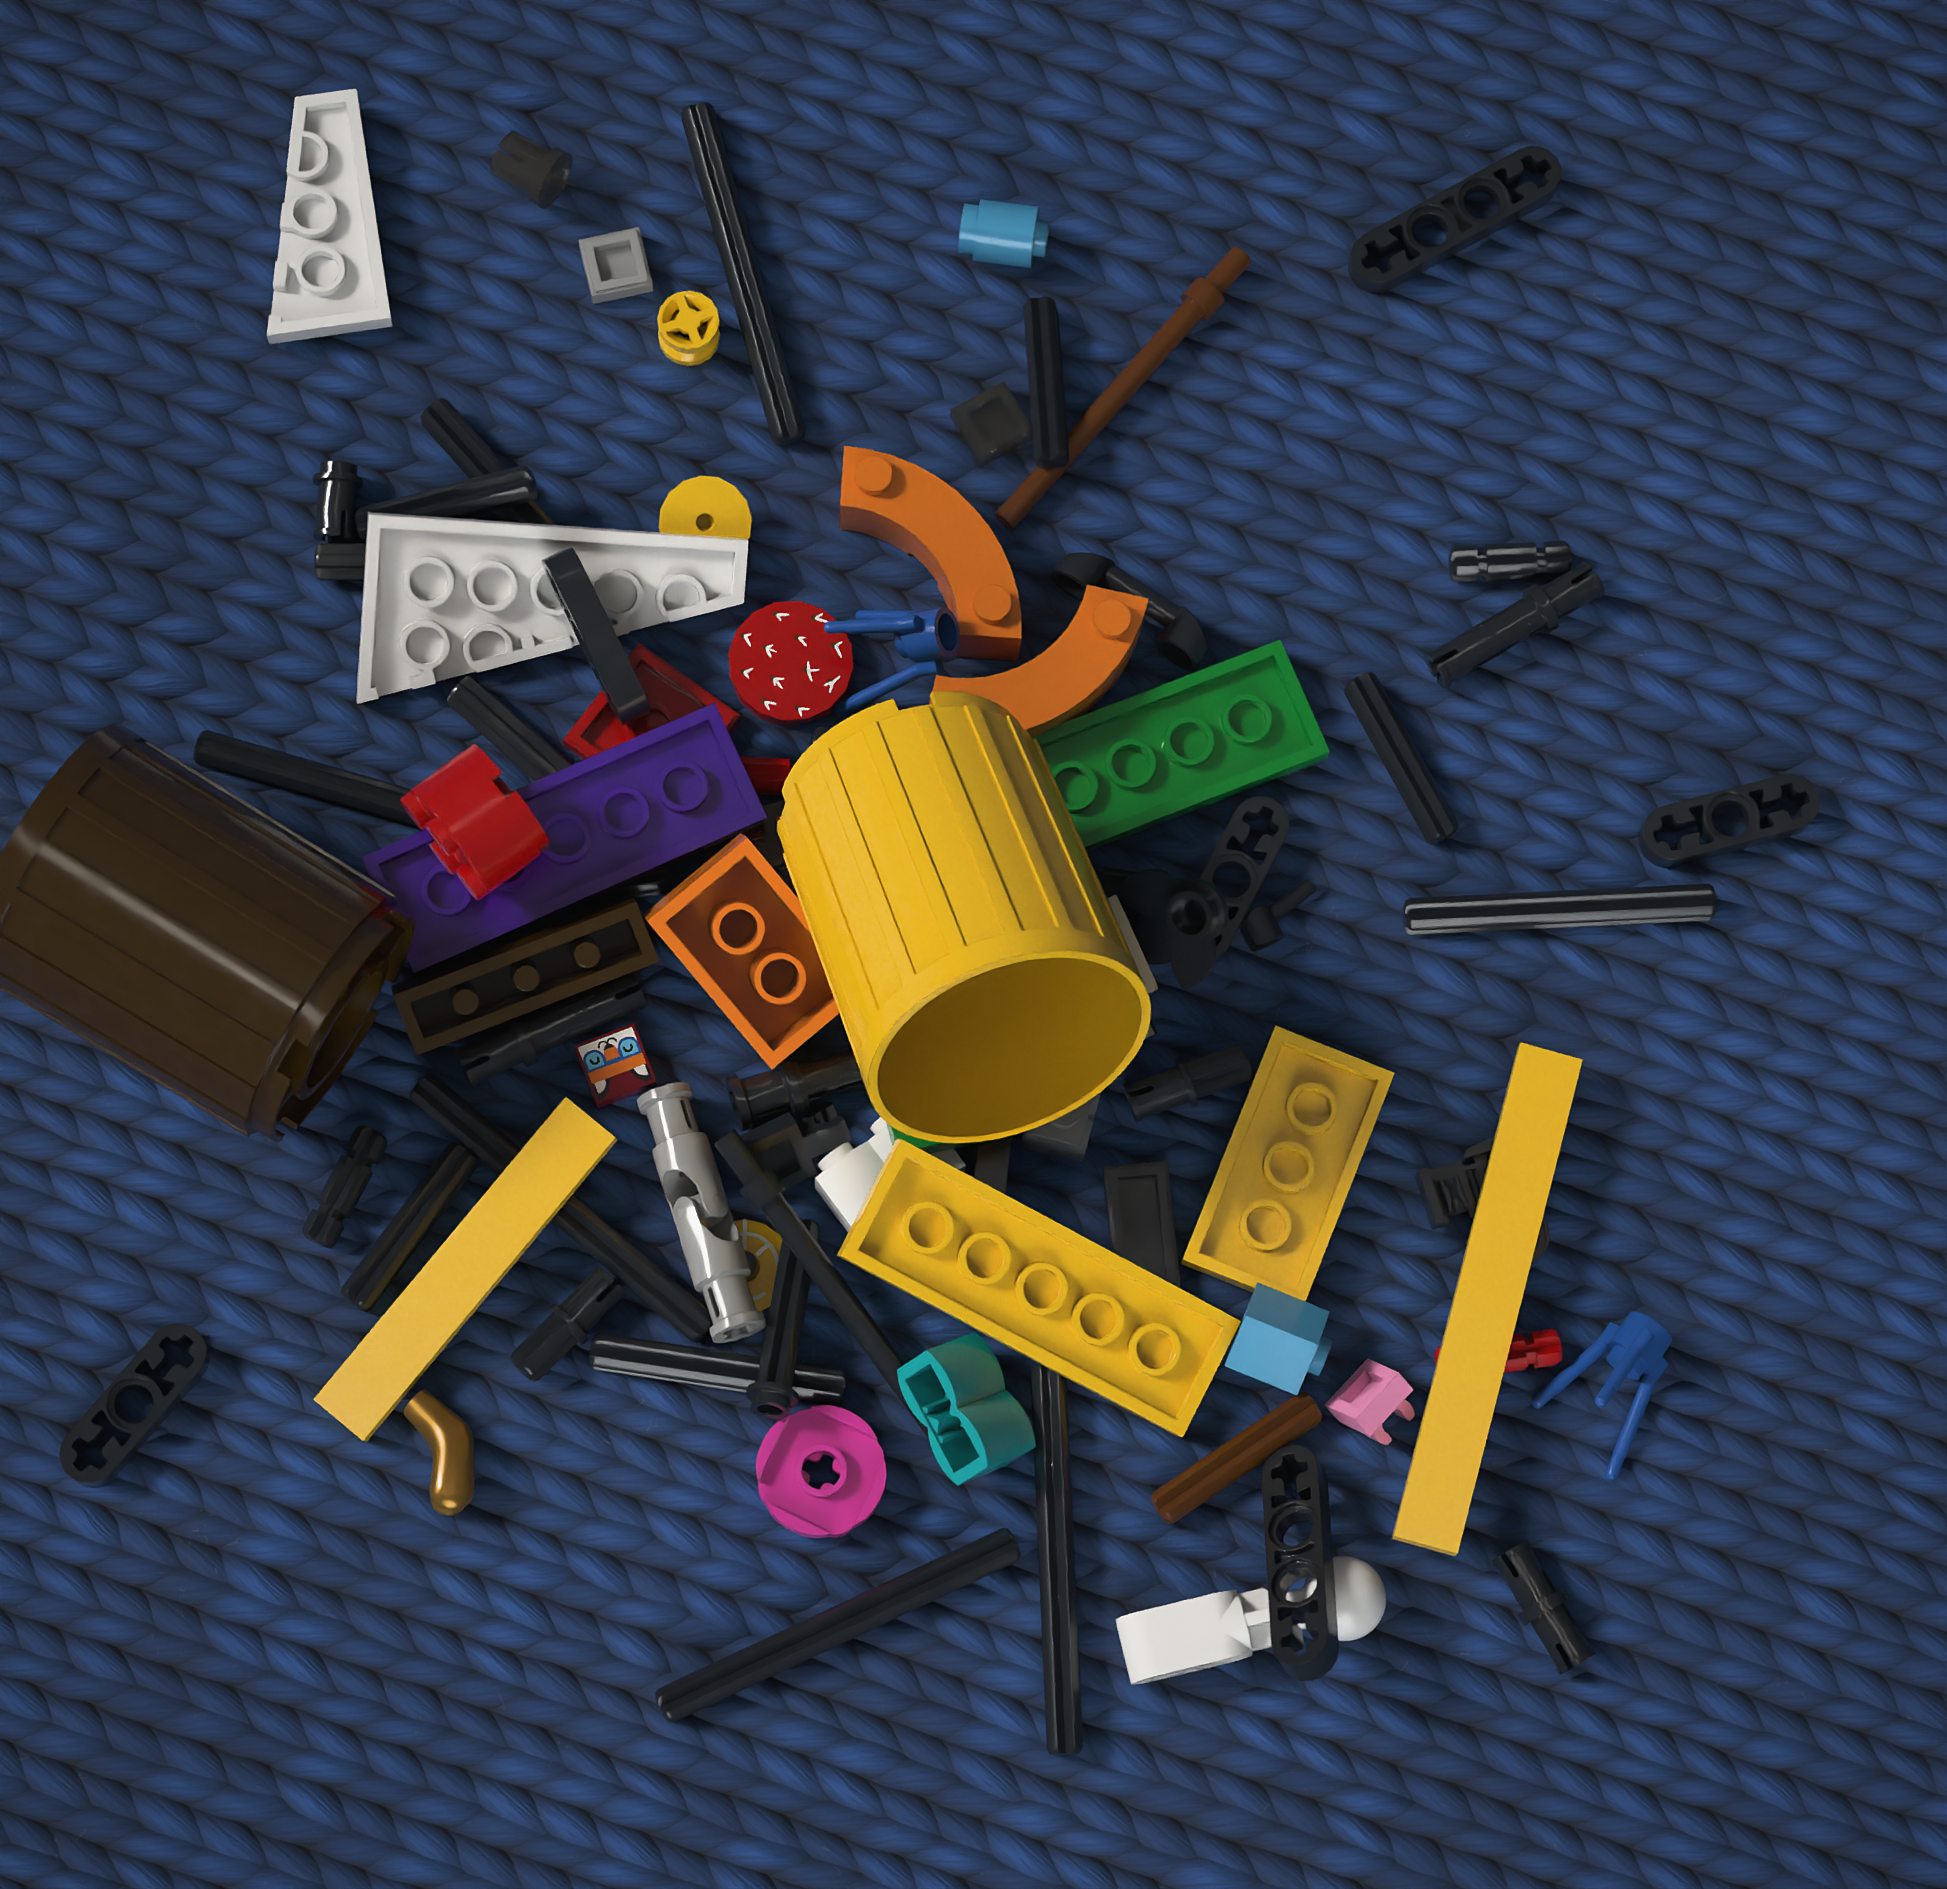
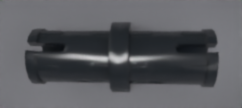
(1543, 1607)

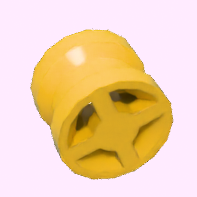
(688, 313)

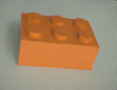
(748, 949)

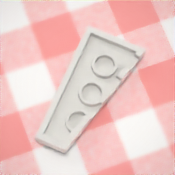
(329, 244)

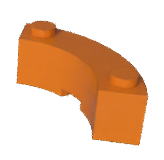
(947, 535)
(1072, 671)

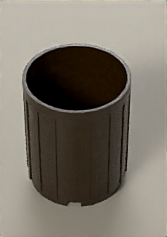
(193, 934)

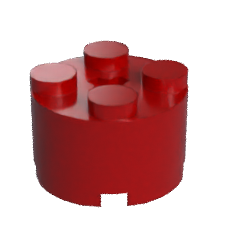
(476, 822)

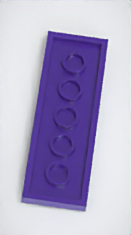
(604, 827)

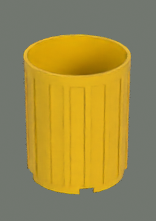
(959, 920)

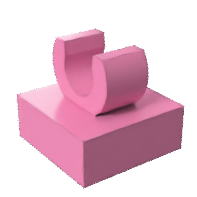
(1370, 1399)

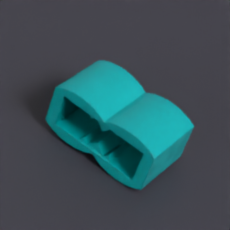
(965, 1406)

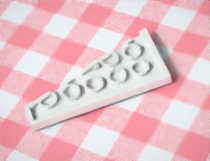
(476, 596)

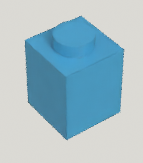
(1280, 1340)

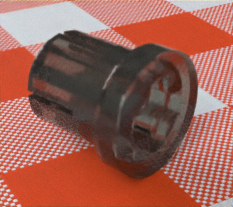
(532, 168)

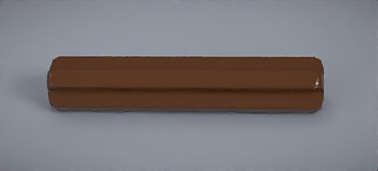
(1236, 1457)

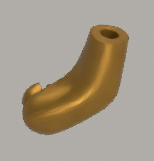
(451, 1451)

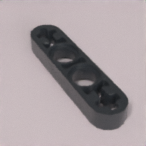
(1450, 213)
(1294, 1562)

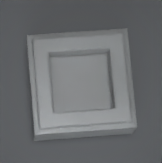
(615, 265)

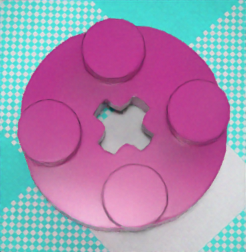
(832, 1508)

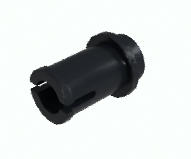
(336, 501)

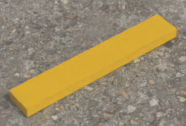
(465, 1269)

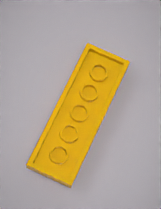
(1038, 1288)

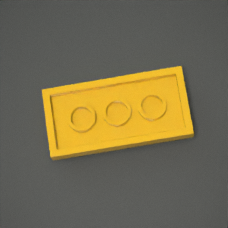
(1288, 1166)

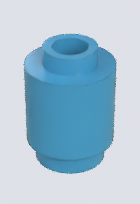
(1003, 233)

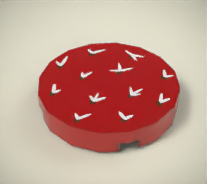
(789, 665)

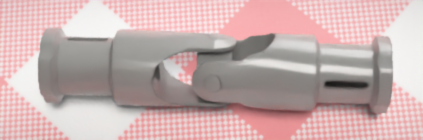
(712, 1256)

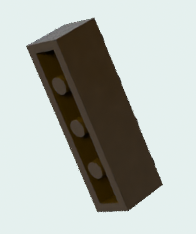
(524, 974)

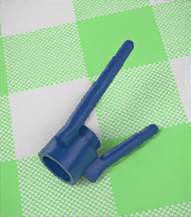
(918, 635)
(1634, 1351)

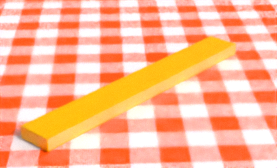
(1487, 1300)

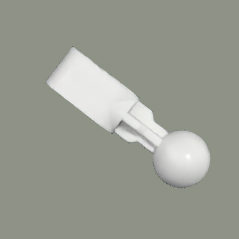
(1233, 1625)

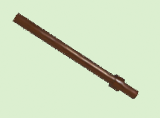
(1199, 303)

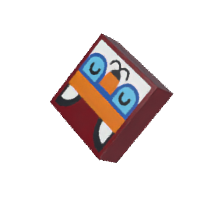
(615, 1065)

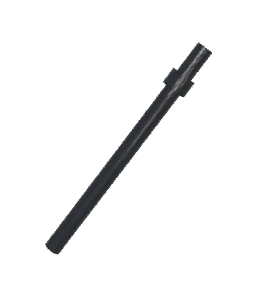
(763, 1191)

